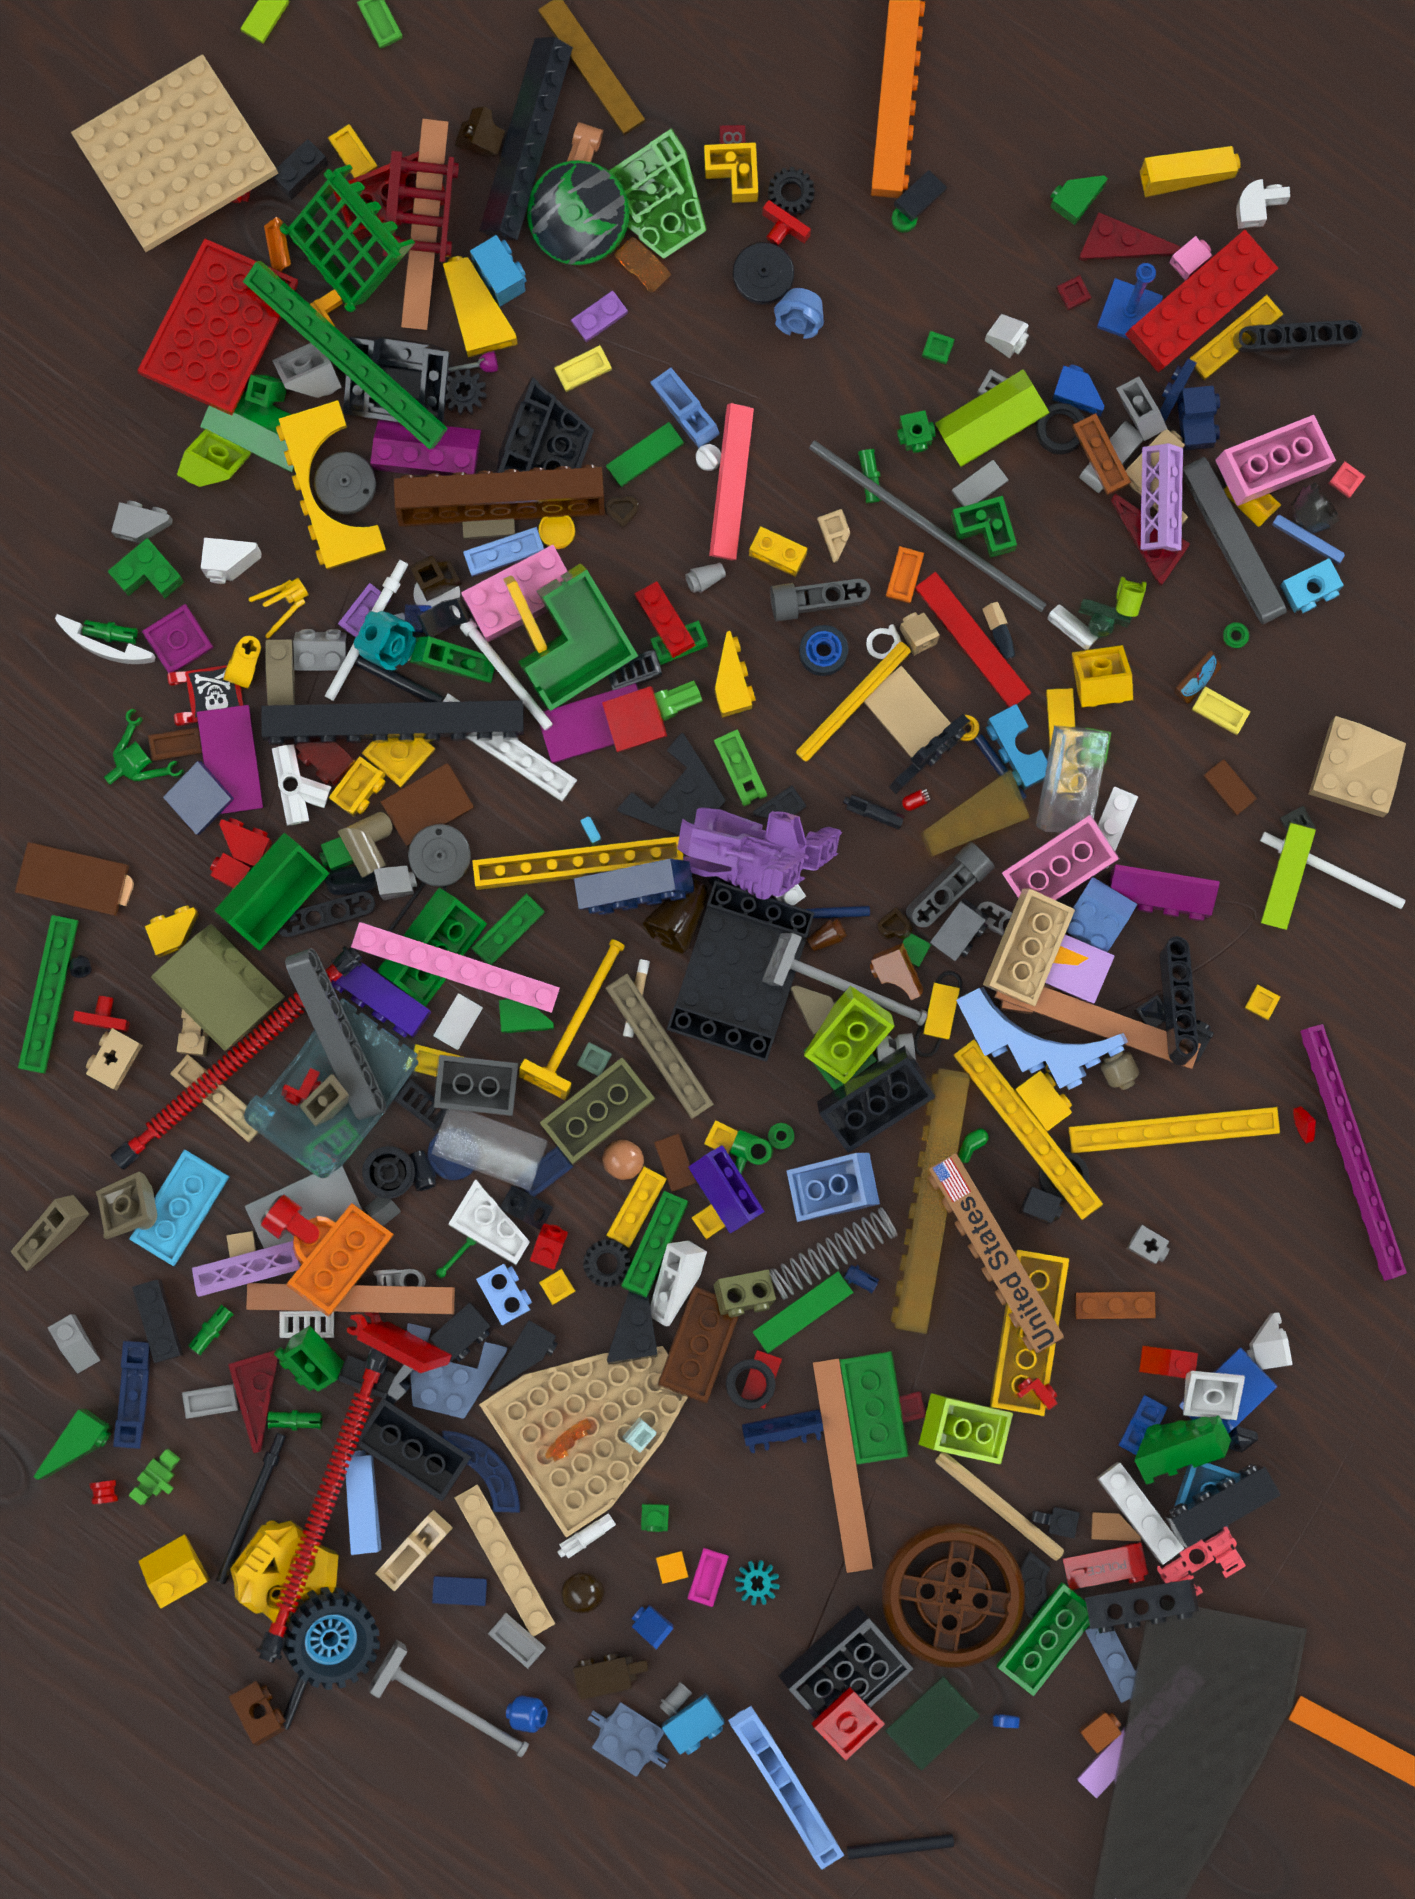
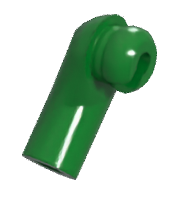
(971, 1143)

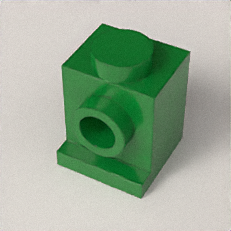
(265, 390)
(654, 1517)

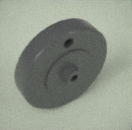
(345, 483)
(439, 855)

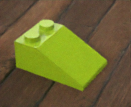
(849, 1034)
(965, 1428)

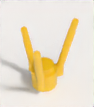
(292, 591)

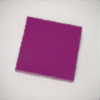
(177, 639)

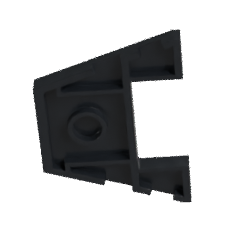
(932, 752)
(690, 792)

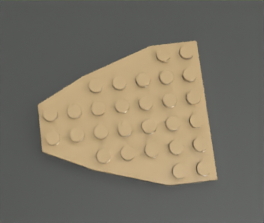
(600, 1465)

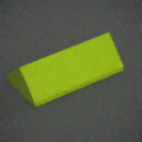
(992, 418)

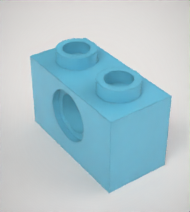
(1323, 575)

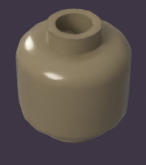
(1120, 1070)

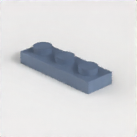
(1113, 1661)

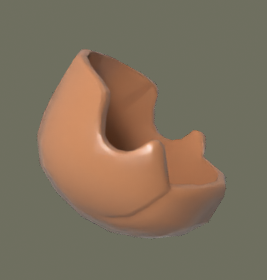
(622, 1159)

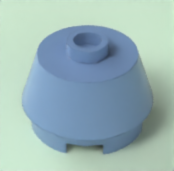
(800, 313)

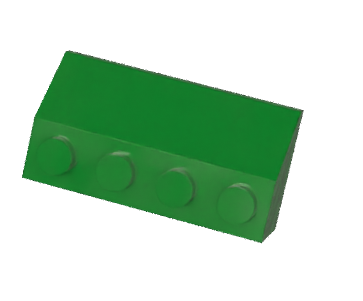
(441, 924)

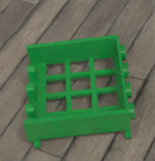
(365, 213)

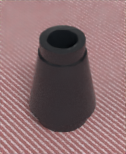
(424, 1174)

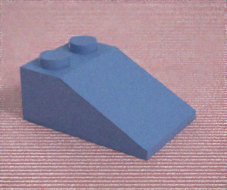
(833, 1186)

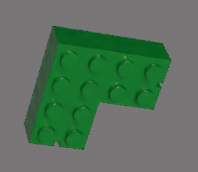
(589, 643)

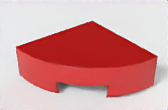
(1305, 1124)

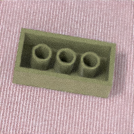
(597, 1111)

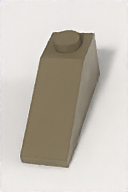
(280, 672)
(49, 1230)

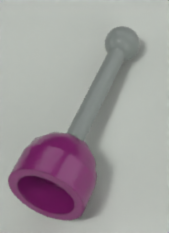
(486, 362)

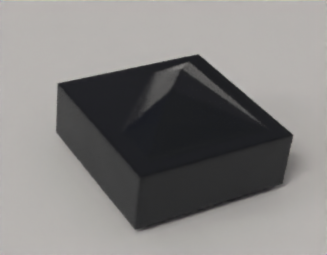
(1152, 1012)
(1242, 1439)

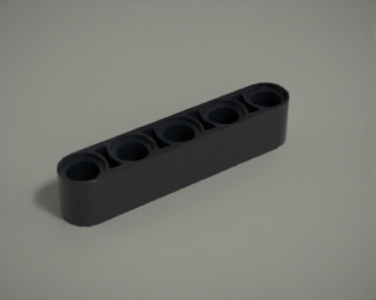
(1309, 336)
(1173, 1010)

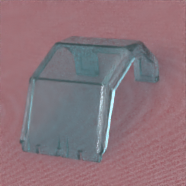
(331, 1143)

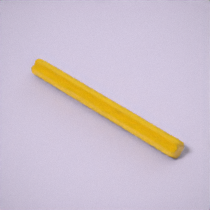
(853, 701)

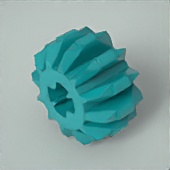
(748, 1583)

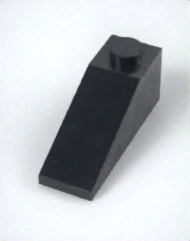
(528, 1350)

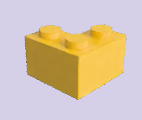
(734, 162)

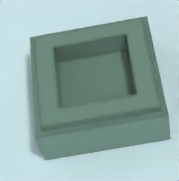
(594, 1059)

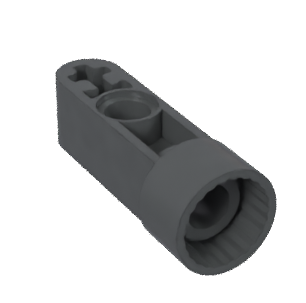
(790, 600)
(969, 865)

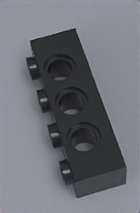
(1100, 1605)

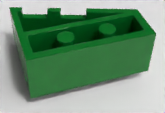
(1181, 1444)

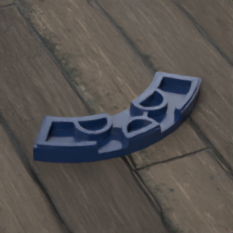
(491, 1469)

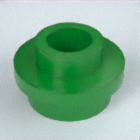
(1236, 627)
(789, 1136)

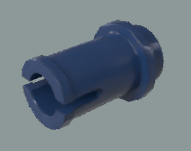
(861, 1278)

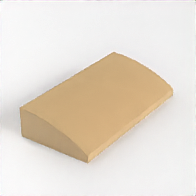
(1029, 946)

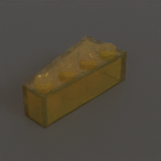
(982, 814)

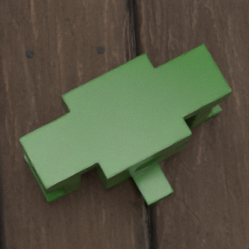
(155, 1477)

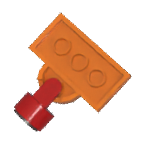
(329, 1252)

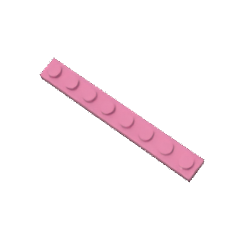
(455, 967)

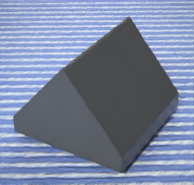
(382, 1210)

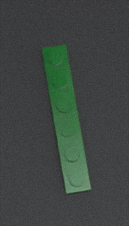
(48, 994)

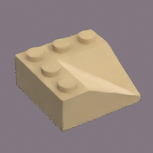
(1358, 767)

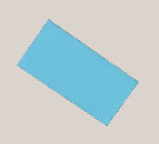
(181, 1207)

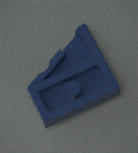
(1173, 391)

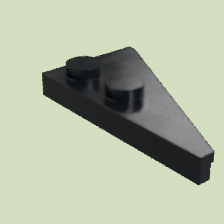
(634, 1333)

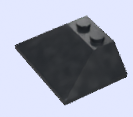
(413, 365)

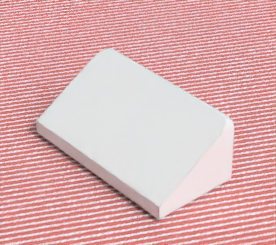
(1072, 627)

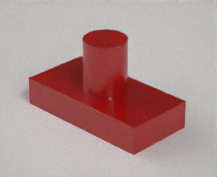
(784, 224)
(102, 1016)

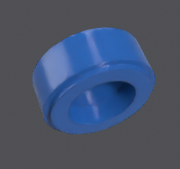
(1006, 1721)

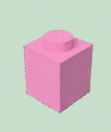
(1191, 257)

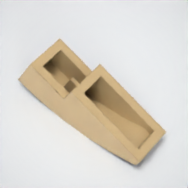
(414, 1550)

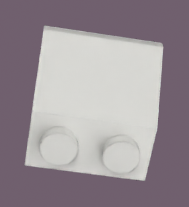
(227, 558)

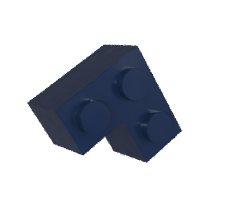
(1196, 414)

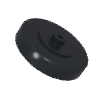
(763, 273)

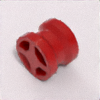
(103, 1492)

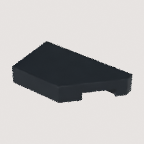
(786, 801)

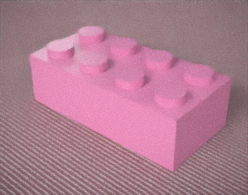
(1275, 460)
(492, 603)
(1063, 861)

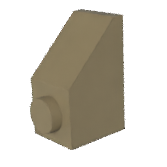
(813, 1006)
(325, 1101)

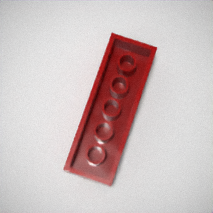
(1201, 301)

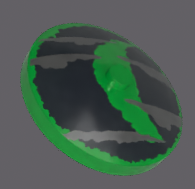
(578, 212)

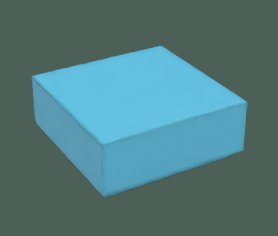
(591, 831)

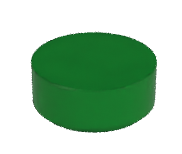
(901, 222)

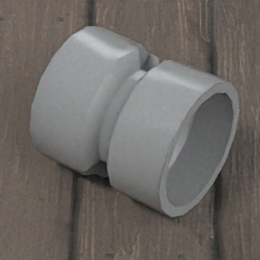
(890, 1045)

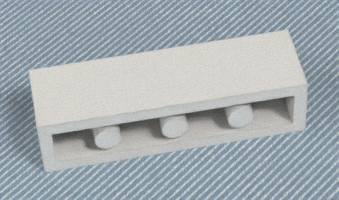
(1140, 1513)

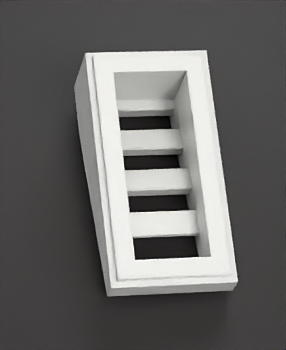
(306, 1314)

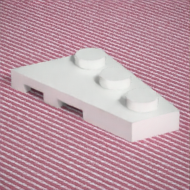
(488, 1225)

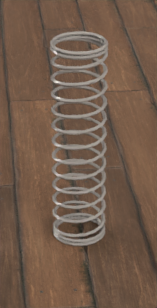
(889, 1229)

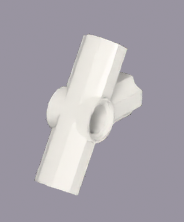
(306, 791)

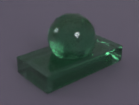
(1102, 618)

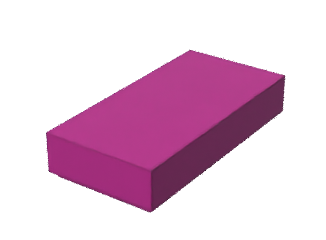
(708, 1577)

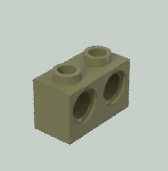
(742, 1287)

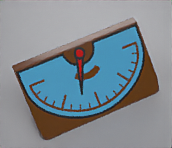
(1198, 678)

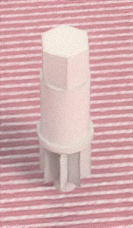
(586, 1536)

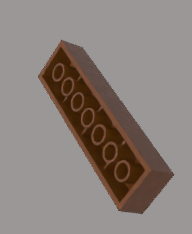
(499, 495)

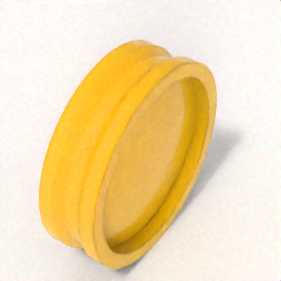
(557, 531)

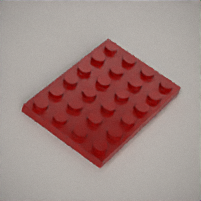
(213, 330)

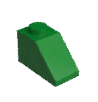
(1076, 196)
(522, 1018)

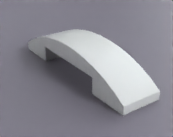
(132, 655)

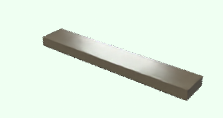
(659, 1046)

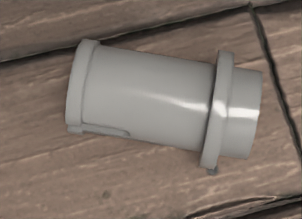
(675, 1699)

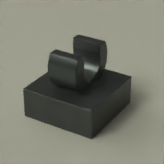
(1297, 816)

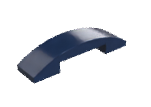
(133, 1395)

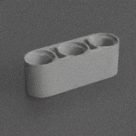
(1125, 443)

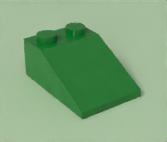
(80, 1438)

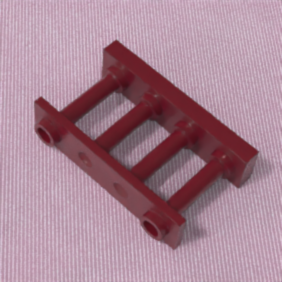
(399, 191)

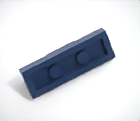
(782, 1429)

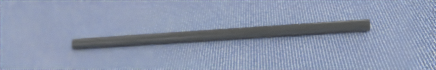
(927, 526)

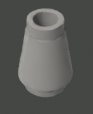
(704, 577)

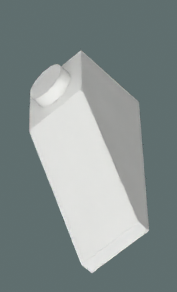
(676, 1278)

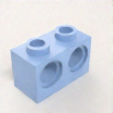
(498, 1297)

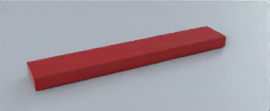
(972, 640)

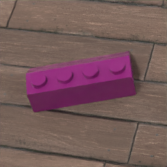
(401, 452)
(1165, 891)

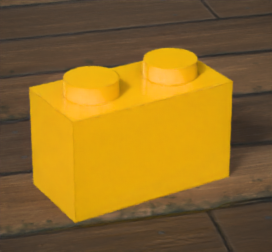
(1044, 1100)

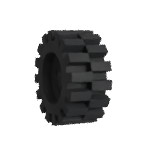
(795, 177)
(590, 1263)

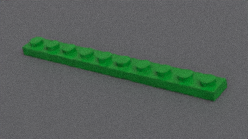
(345, 355)

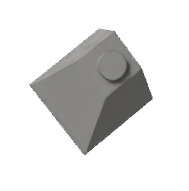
(307, 372)

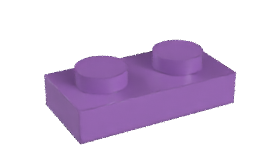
(599, 316)
(355, 616)

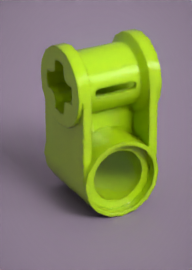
(1129, 597)

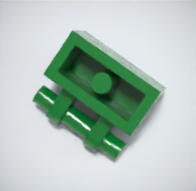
(310, 1360)

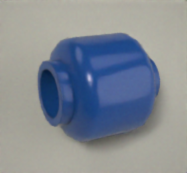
(526, 1714)

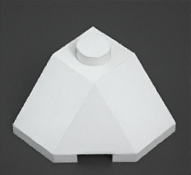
(1270, 1345)

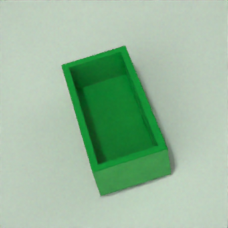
(272, 891)

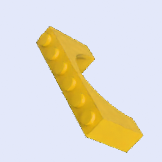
(304, 435)

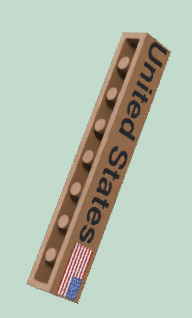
(996, 1253)

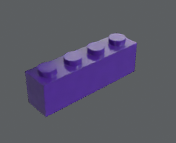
(385, 999)

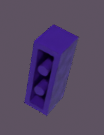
(726, 1189)

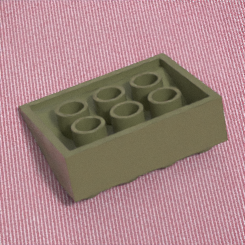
(218, 987)

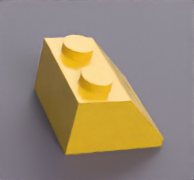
(1102, 676)
(173, 1571)

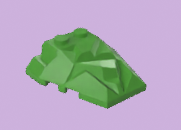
(661, 195)

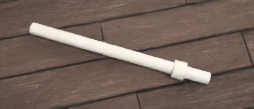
(390, 586)
(470, 629)
(1340, 874)

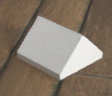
(1212, 1394)

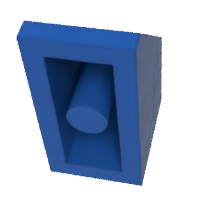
(1078, 390)
(651, 1625)

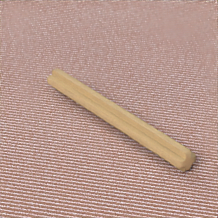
(999, 1506)

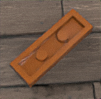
(1101, 454)
(1115, 1305)

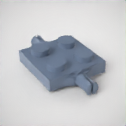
(628, 1739)

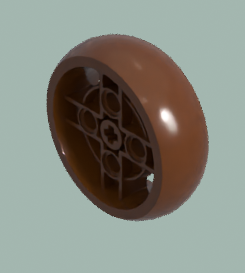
(944, 1648)

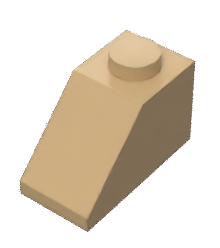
(919, 632)

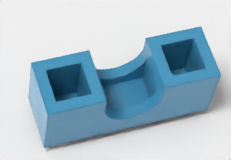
(1005, 728)

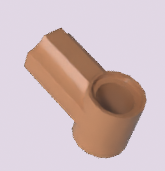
(585, 142)

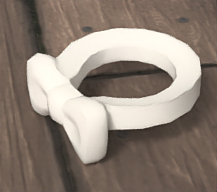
(891, 631)

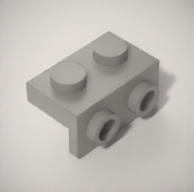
(319, 650)

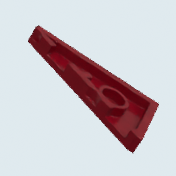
(1116, 239)
(1159, 561)
(254, 1385)

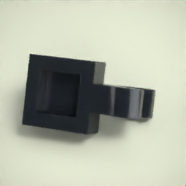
(1060, 1521)

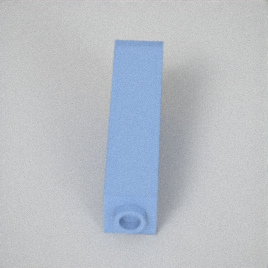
(362, 1504)

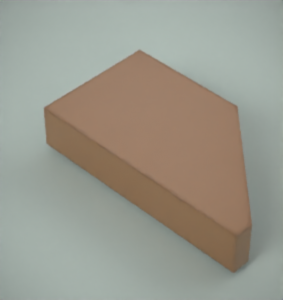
(1112, 1527)

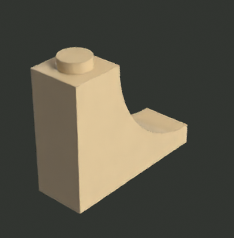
(1134, 471)

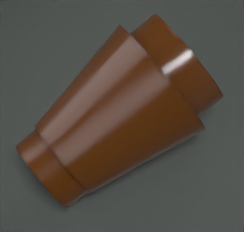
(827, 935)

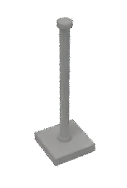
(783, 960)
(391, 1671)

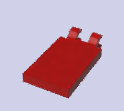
(398, 1343)

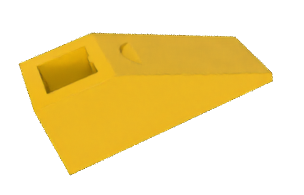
(730, 688)

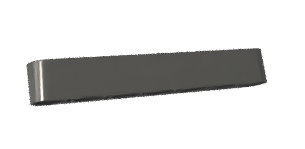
(1233, 541)
(335, 1033)

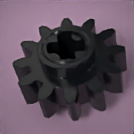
(474, 393)

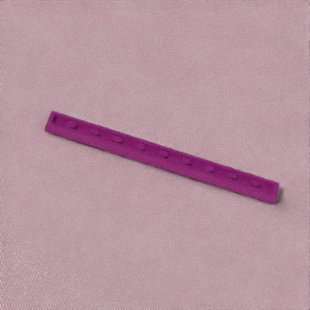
(1353, 1152)

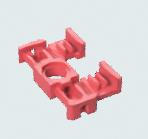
(1220, 1550)

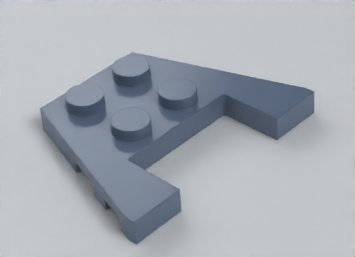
(453, 1386)

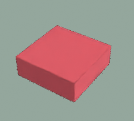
(1346, 479)

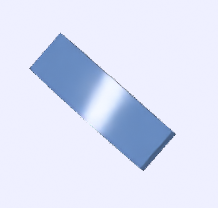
(685, 408)

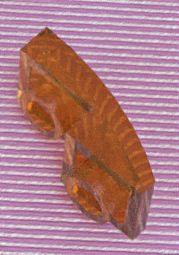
(643, 263)
(560, 1446)

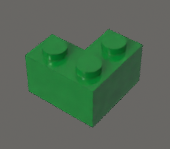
(987, 518)
(142, 565)

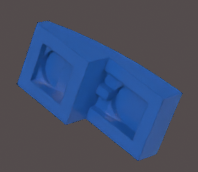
(1147, 1414)

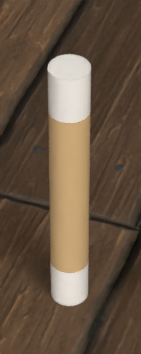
(639, 983)

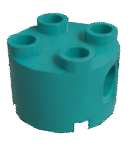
(385, 640)

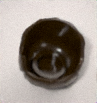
(582, 1593)

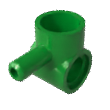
(743, 1147)

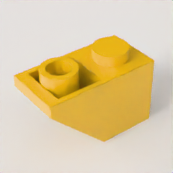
(171, 932)

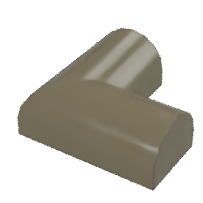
(361, 840)

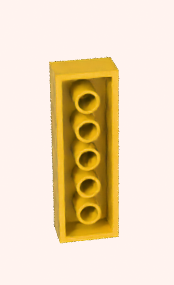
(1014, 1359)

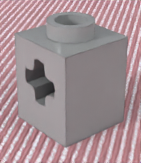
(1143, 1235)

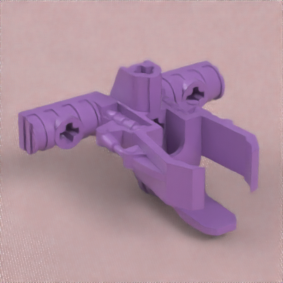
(752, 857)

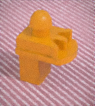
(327, 304)

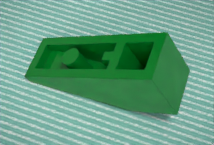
(451, 659)

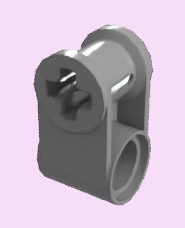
(397, 1277)

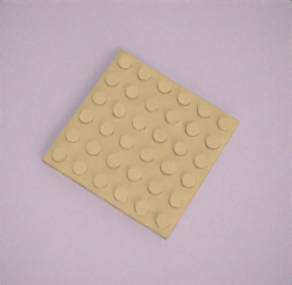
(174, 153)

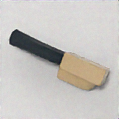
(997, 623)

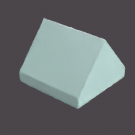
(639, 1435)

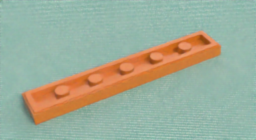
(1354, 1739)

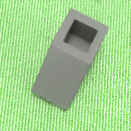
(137, 523)

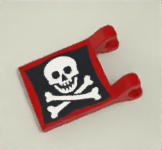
(206, 692)

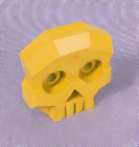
(278, 1543)

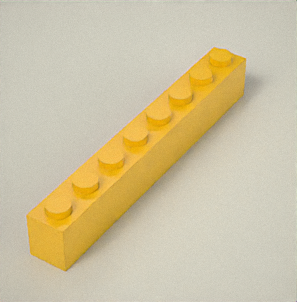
(570, 862)

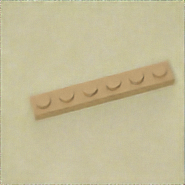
(505, 1560)

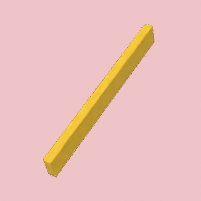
(1028, 1130)
(1174, 1130)

